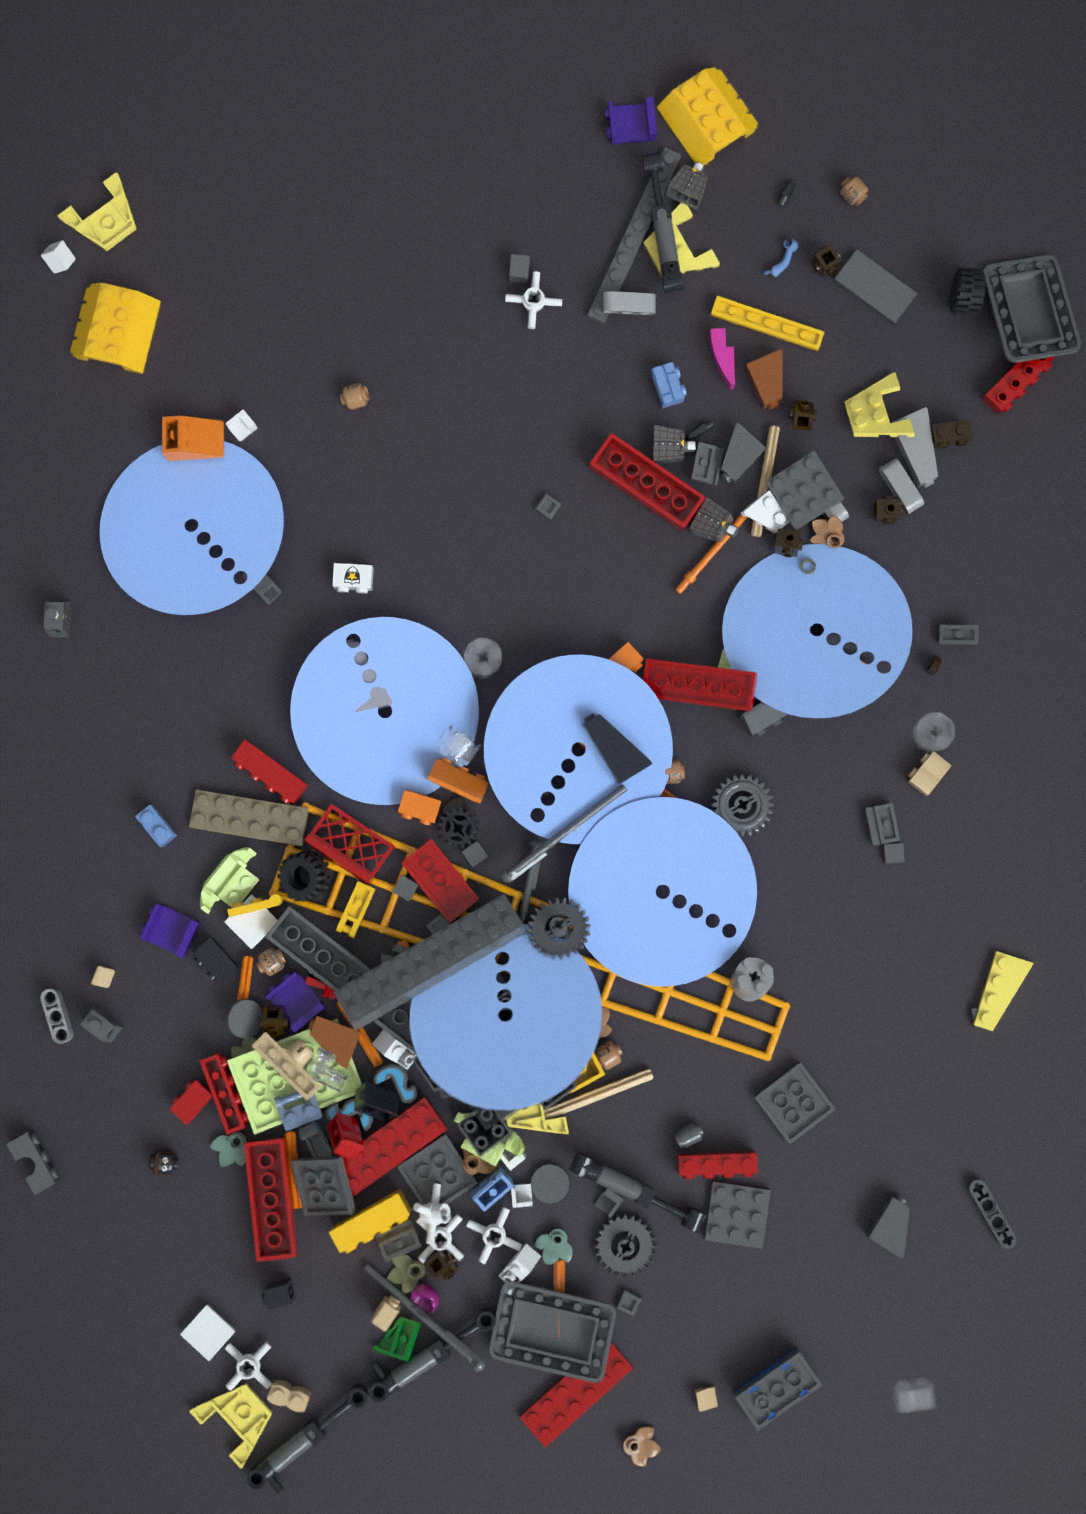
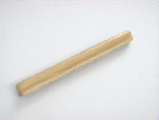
(766, 470)
(598, 1094)

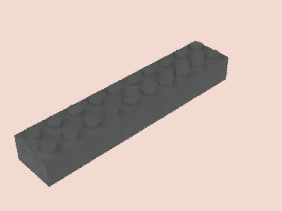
(429, 962)
(332, 964)

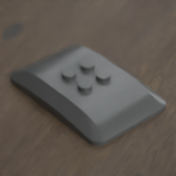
(1031, 309)
(529, 1331)

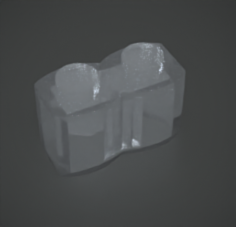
(914, 1396)

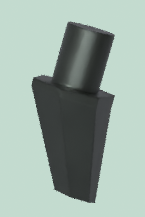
(786, 192)
(699, 430)

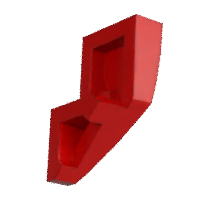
(327, 993)

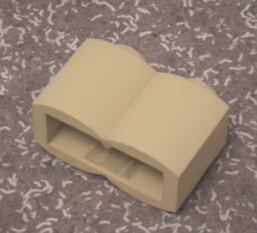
(929, 773)
(386, 1312)
(293, 1397)

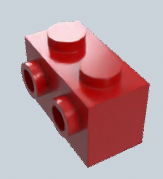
(192, 1101)
(345, 1136)

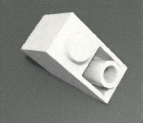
(394, 1049)
(520, 1265)

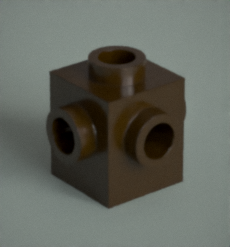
(826, 255)
(802, 415)
(882, 513)
(788, 542)
(274, 1021)
(442, 1265)

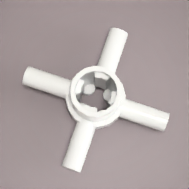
(533, 307)
(433, 1213)
(497, 1227)
(446, 1232)
(254, 1360)

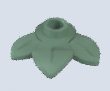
(229, 1150)
(554, 1249)

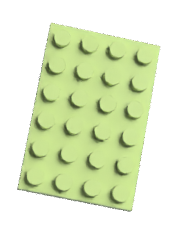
(261, 1083)

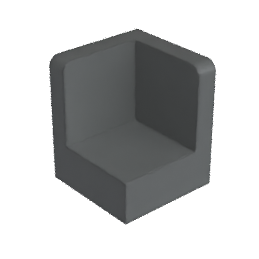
(519, 268)
(609, 1201)

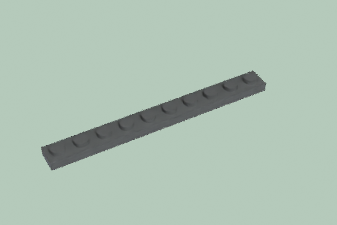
(633, 237)

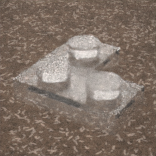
(321, 1070)

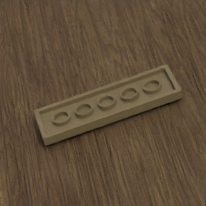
(249, 818)

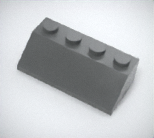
(761, 718)

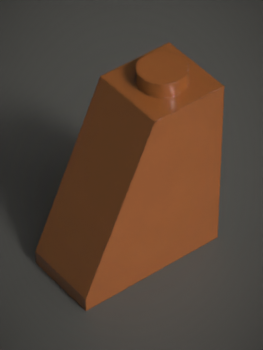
(766, 379)
(335, 1038)

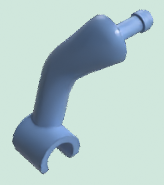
(777, 269)

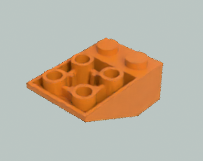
(192, 438)

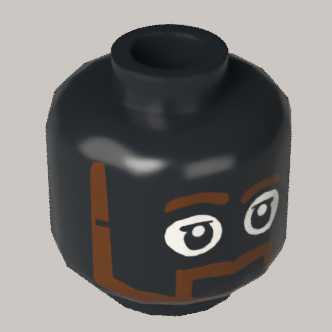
(163, 1162)

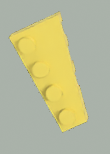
(1000, 987)

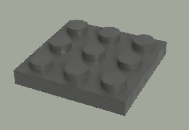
(805, 490)
(794, 1103)
(437, 1165)
(323, 1186)
(737, 1214)

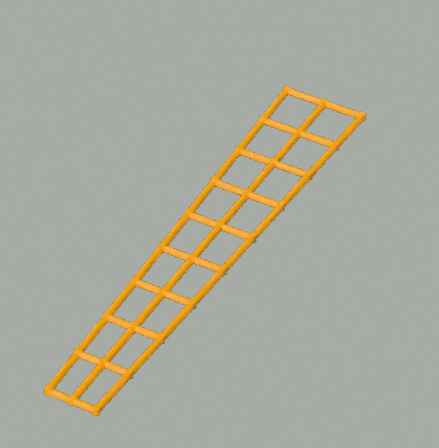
(517, 896)

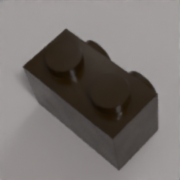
(951, 433)

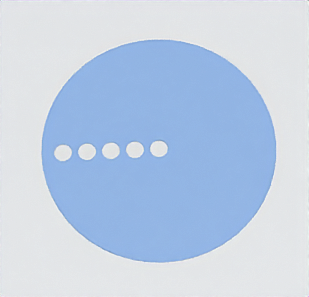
(162, 561)
(799, 672)
(543, 718)
(374, 755)
(671, 846)
(516, 1060)

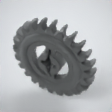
(758, 794)
(554, 911)
(617, 1263)

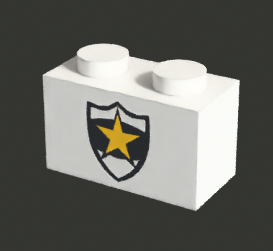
(353, 577)

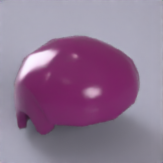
(425, 1297)

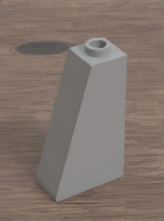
(919, 450)
(379, 695)

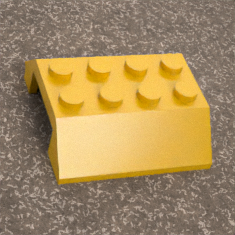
(706, 115)
(115, 326)

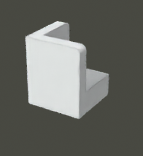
(58, 257)
(241, 425)
(512, 1160)
(521, 1195)

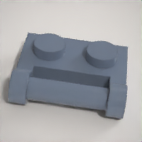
(299, 1114)

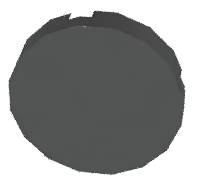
(244, 1018)
(550, 1183)

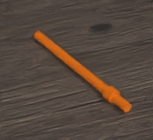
(691, 575)

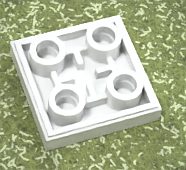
(252, 926)
(208, 1332)

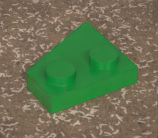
(400, 1339)

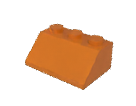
(458, 780)

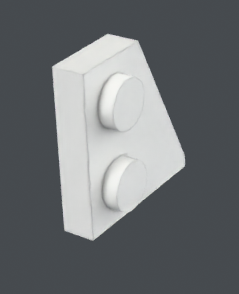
(767, 512)

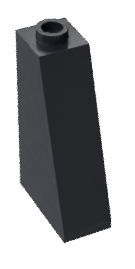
(616, 750)

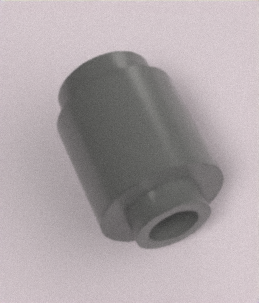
(689, 1135)

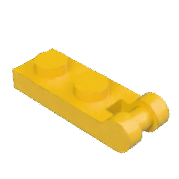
(256, 905)
(356, 909)

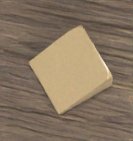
(103, 976)
(706, 1398)

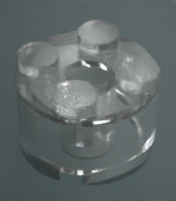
(485, 668)
(937, 722)
(457, 745)

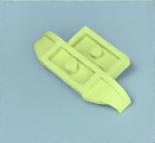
(229, 880)
(512, 1143)

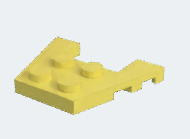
(107, 224)
(686, 259)
(869, 415)
(534, 1119)
(243, 1412)

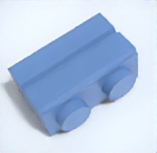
(668, 384)
(156, 825)
(492, 1188)

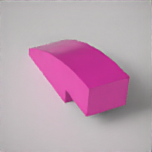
(722, 356)

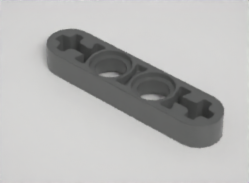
(992, 1213)

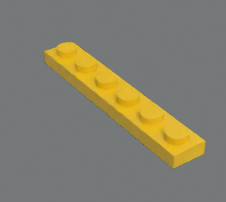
(767, 323)

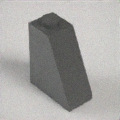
(740, 454)
(891, 1226)

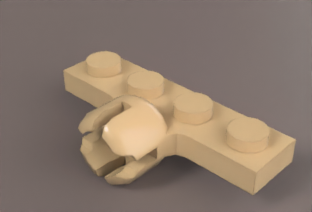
(289, 1063)

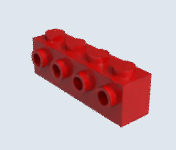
(1014, 383)
(269, 771)
(224, 1093)
(717, 1163)

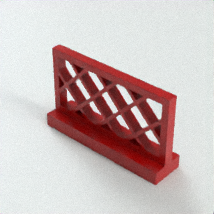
(340, 858)

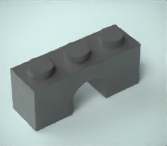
(44, 1174)

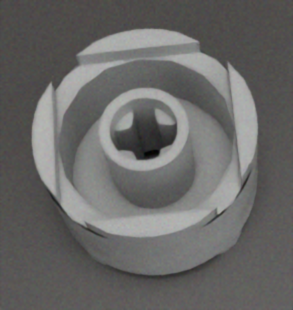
(745, 971)

